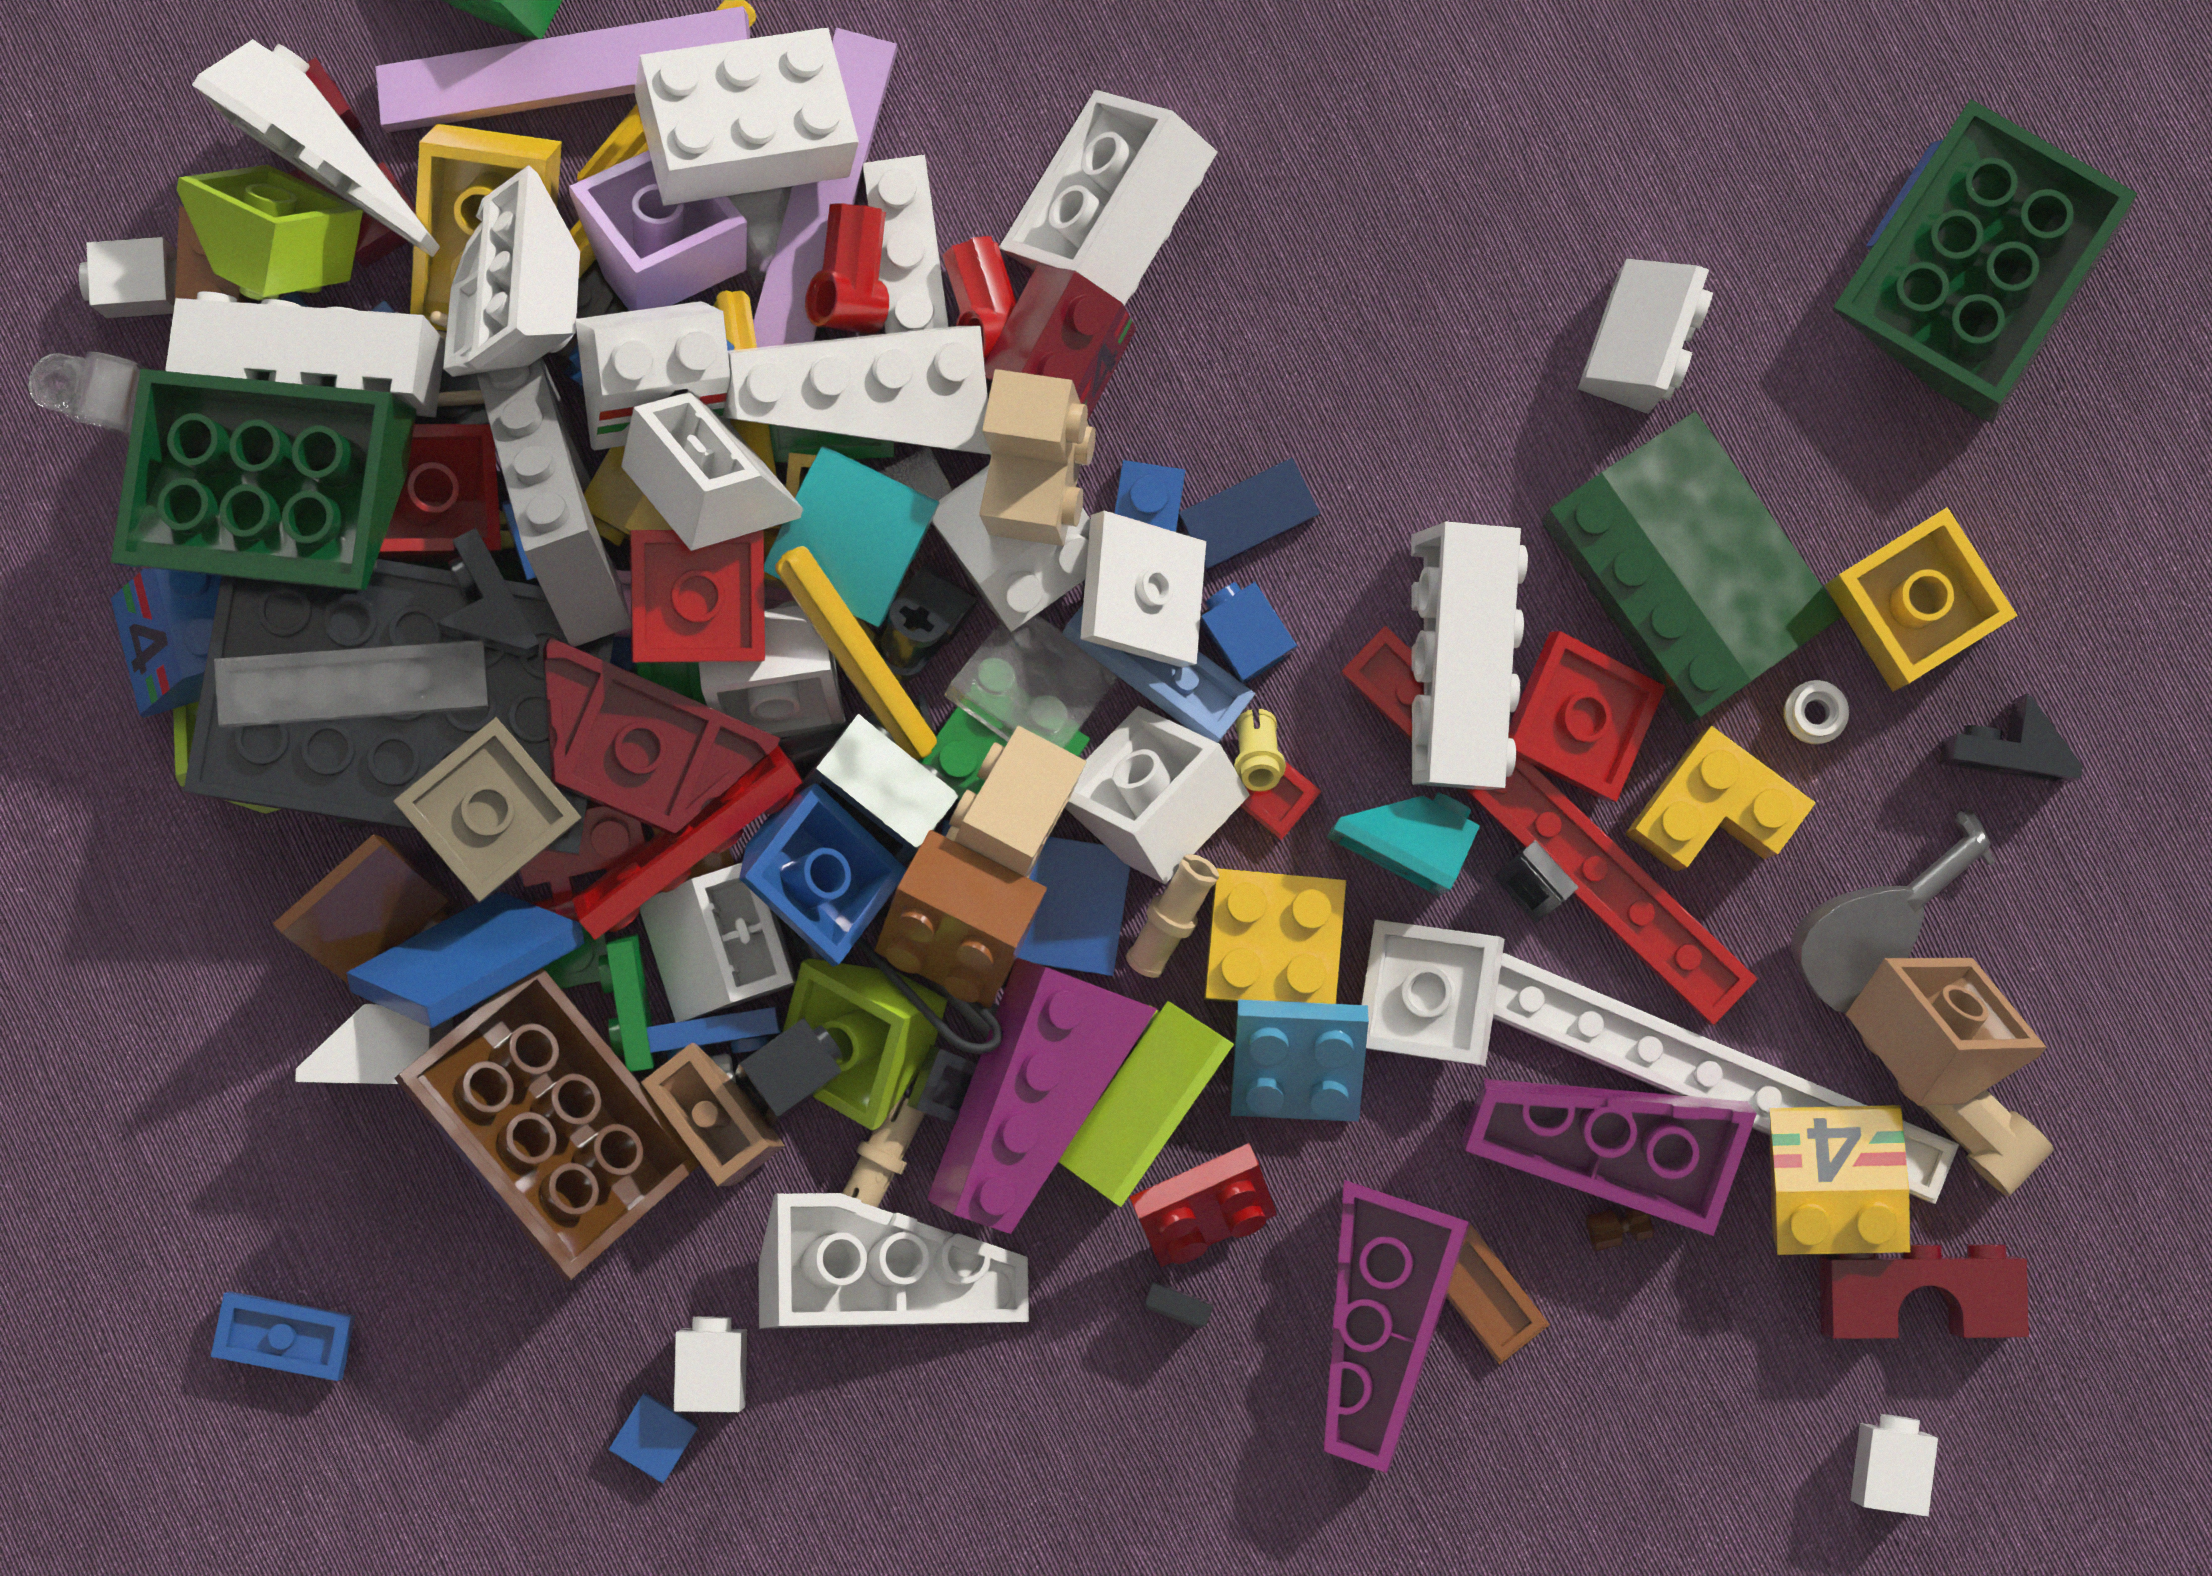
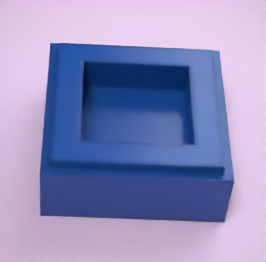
(654, 1437)

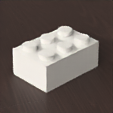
(745, 116)

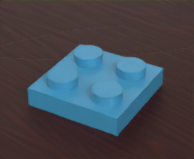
(1299, 1060)

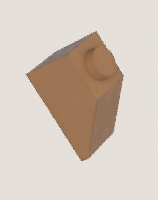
(713, 1116)

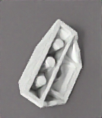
(513, 282)

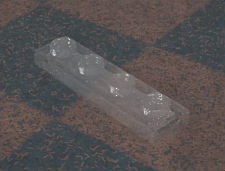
(350, 683)

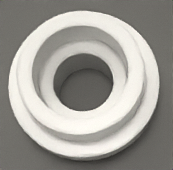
(1835, 708)

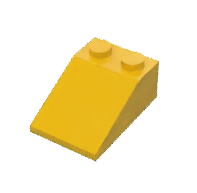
(453, 177)

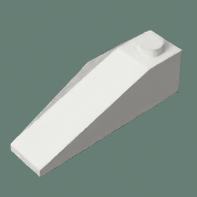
(284, 111)
(859, 1266)

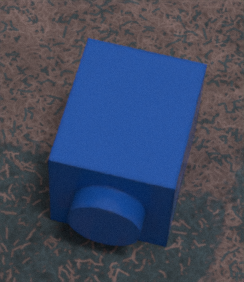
(1246, 631)

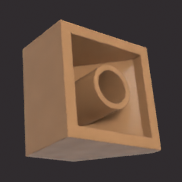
(1942, 1028)

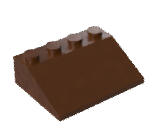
(549, 1121)

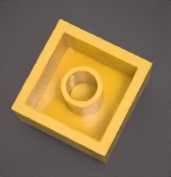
(1920, 599)
(1274, 938)

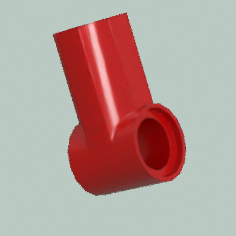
(980, 287)
(848, 288)

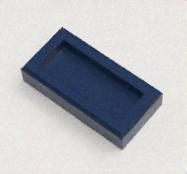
(1250, 513)

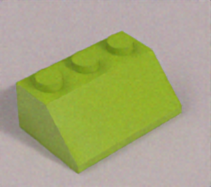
(1145, 1102)

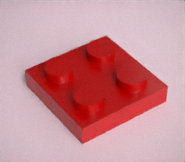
(698, 600)
(1583, 716)
(1204, 1206)

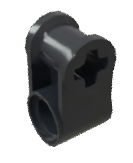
(922, 622)

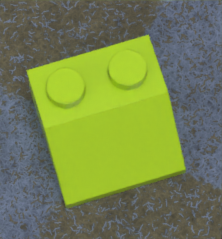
(271, 230)

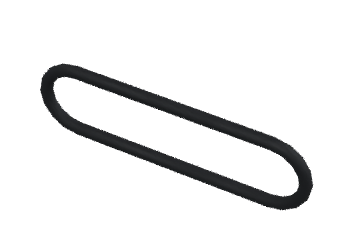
(925, 1009)

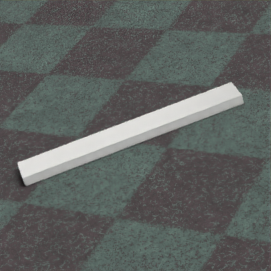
(1681, 1059)

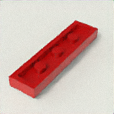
(669, 859)

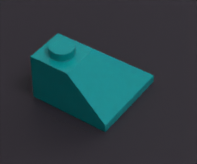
(1412, 839)

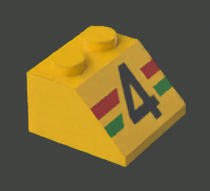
(1839, 1180)

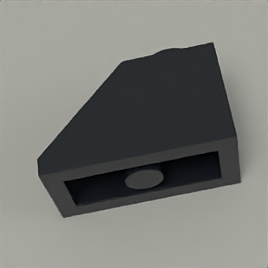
(789, 1070)

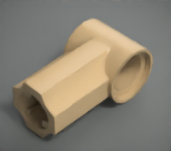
(1999, 1142)

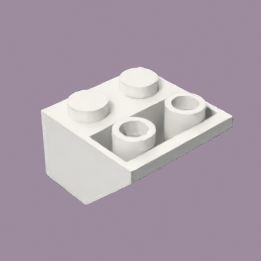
(1643, 333)
(702, 473)
(716, 944)

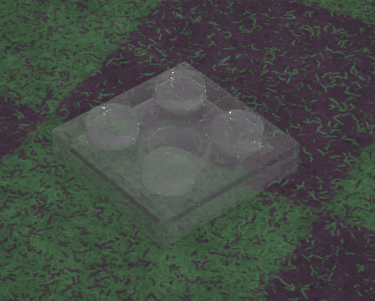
(1031, 682)

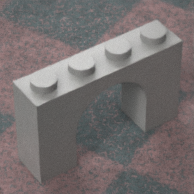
(545, 486)

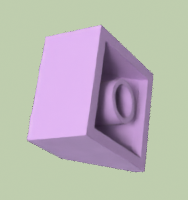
(654, 250)

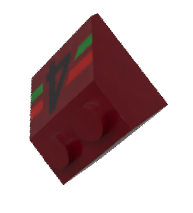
(1064, 332)

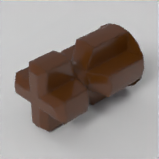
(1607, 1228)

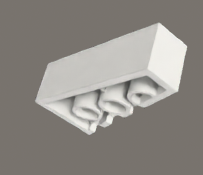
(309, 346)
(880, 387)
(1466, 654)

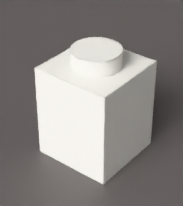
(129, 277)
(710, 1366)
(1894, 1466)

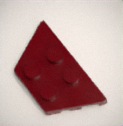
(640, 742)

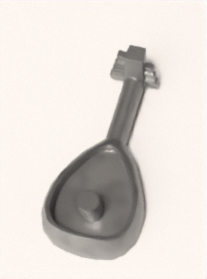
(1852, 934)

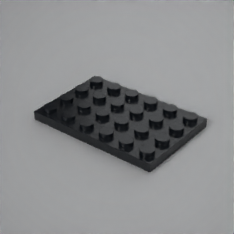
(364, 763)

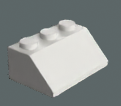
(1111, 193)

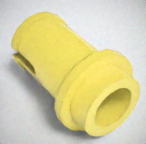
(1259, 760)

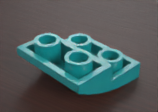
(858, 530)

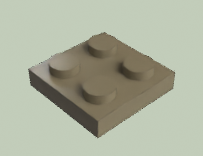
(487, 810)

